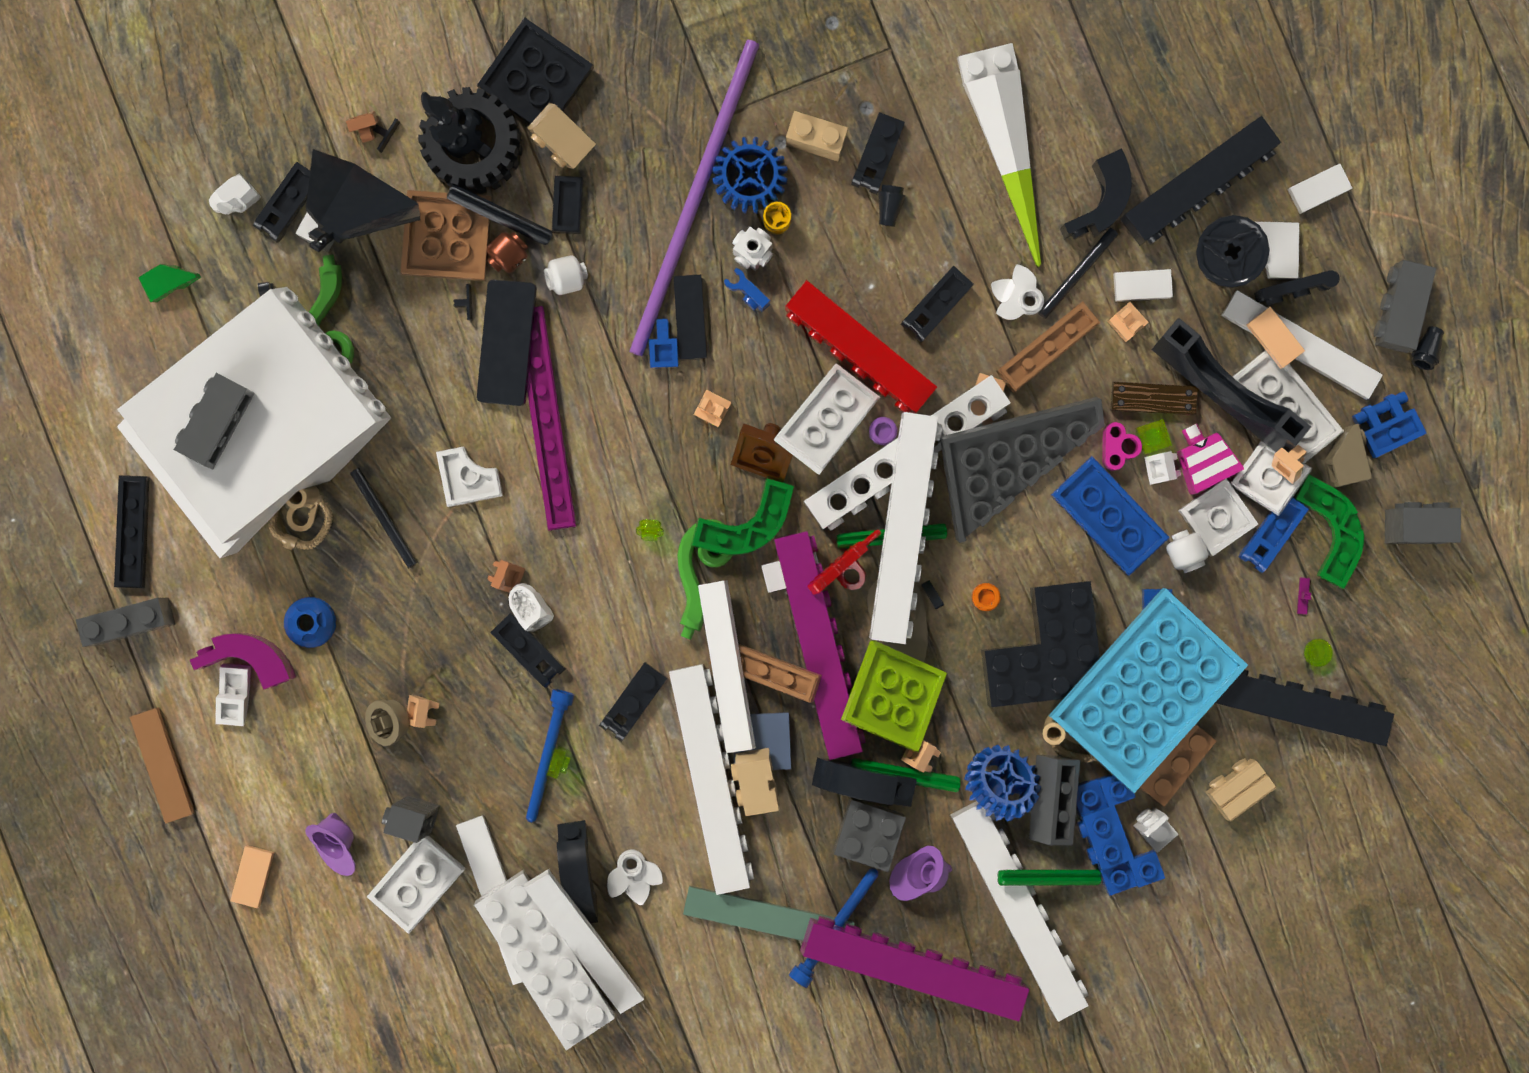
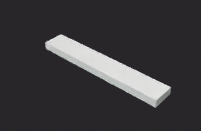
(1317, 354)
(726, 666)
(484, 865)
(584, 941)

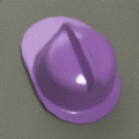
(333, 841)
(919, 874)

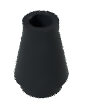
(890, 203)
(1428, 349)

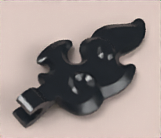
(456, 137)

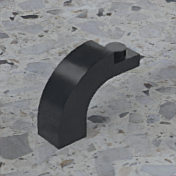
(1115, 185)
(863, 783)
(575, 867)

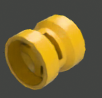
(776, 213)

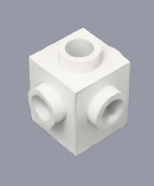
(755, 258)

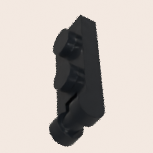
(878, 152)
(285, 203)
(1299, 287)
(938, 303)
(527, 650)
(634, 700)

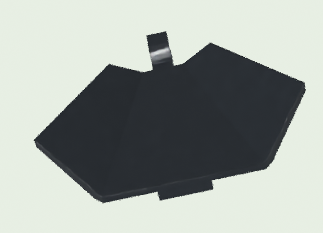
(351, 202)

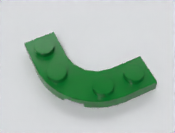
(1345, 528)
(754, 533)

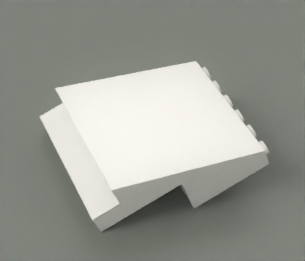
(294, 435)

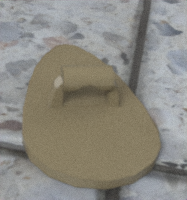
(917, 644)

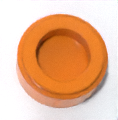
(985, 597)

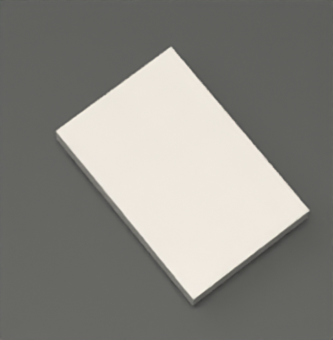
(416, 883)

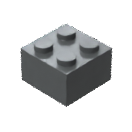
(1427, 525)
(869, 834)

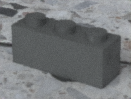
(1404, 306)
(213, 420)
(125, 622)
(1055, 810)
(410, 819)

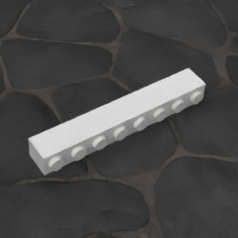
(904, 527)
(710, 779)
(1020, 912)

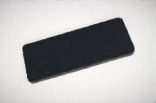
(506, 342)

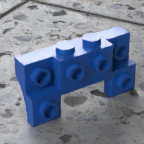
(1107, 838)

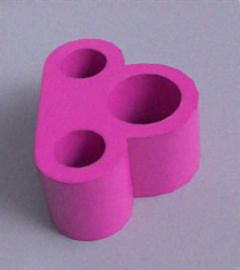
(1112, 446)

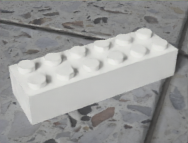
(544, 962)

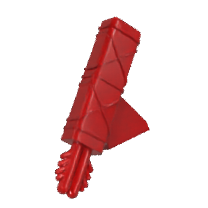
(846, 561)

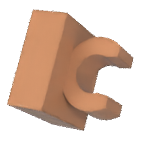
(363, 124)
(506, 576)

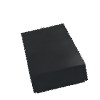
(567, 204)

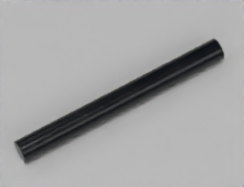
(1078, 272)
(383, 518)

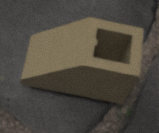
(1348, 458)

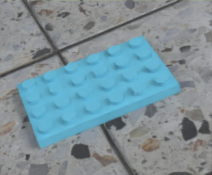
(1148, 690)

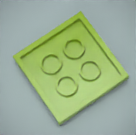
(894, 696)

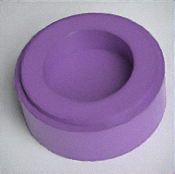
(883, 431)

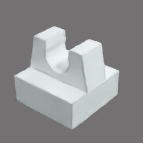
(1161, 467)

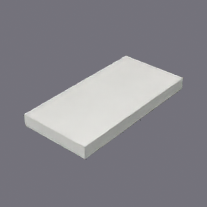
(1289, 390)
(827, 419)

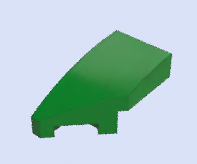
(166, 279)

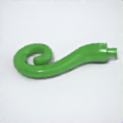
(330, 289)
(693, 615)

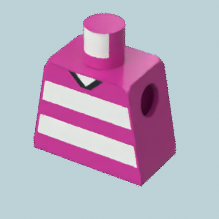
(1206, 460)

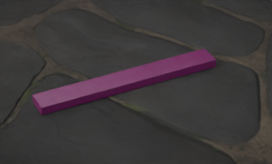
(548, 430)

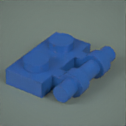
(1393, 432)

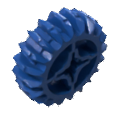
(733, 157)
(994, 787)

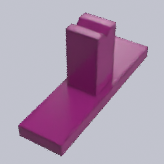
(1303, 595)

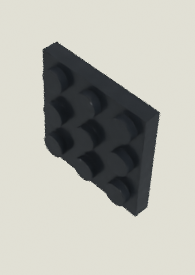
(535, 72)

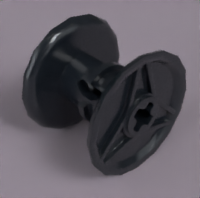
(1250, 259)

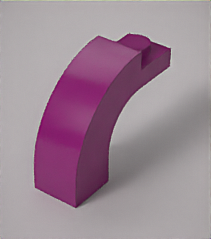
(264, 656)

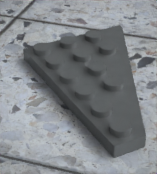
(1001, 459)

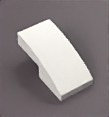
(233, 694)

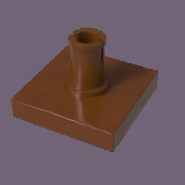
(760, 453)

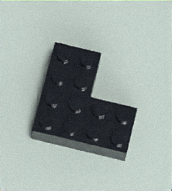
(1060, 657)

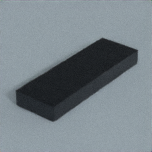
(690, 317)

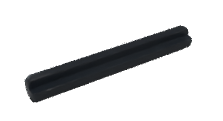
(499, 214)

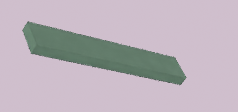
(749, 913)

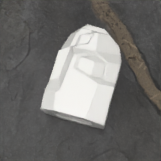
(234, 196)
(529, 607)

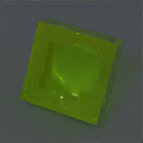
(1153, 436)
(559, 762)

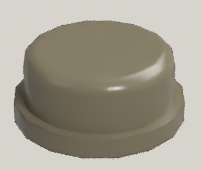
(386, 721)

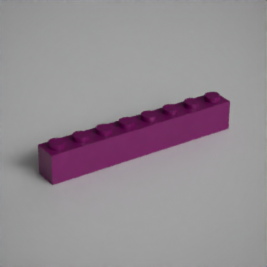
(818, 643)
(914, 969)

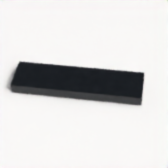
(131, 531)

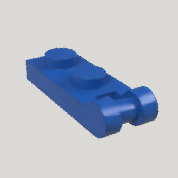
(1273, 535)

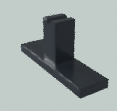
(387, 134)
(465, 302)
(932, 594)

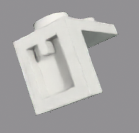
(1155, 828)

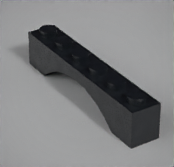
(1189, 356)

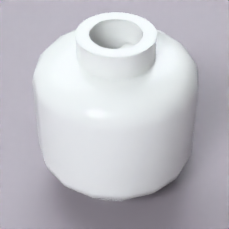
(565, 275)
(1187, 551)

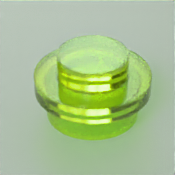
(649, 530)
(1318, 652)

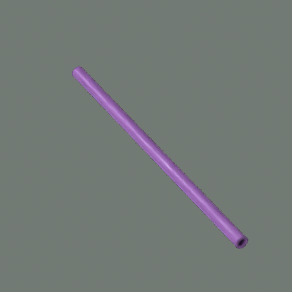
(694, 198)

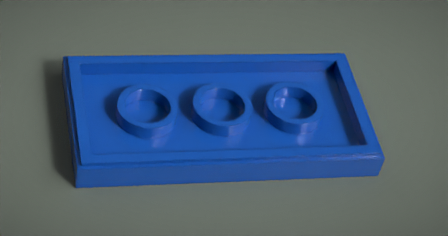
(1110, 516)

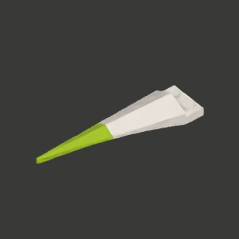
(997, 99)

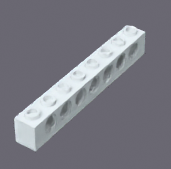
(819, 504)

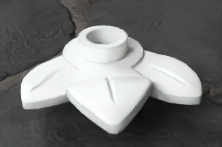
(1013, 294)
(633, 880)

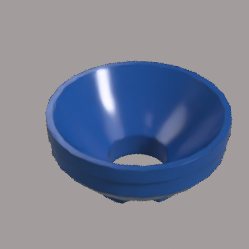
(323, 618)

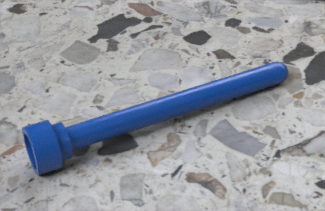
(560, 701)
(803, 972)

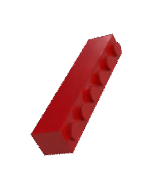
(860, 348)

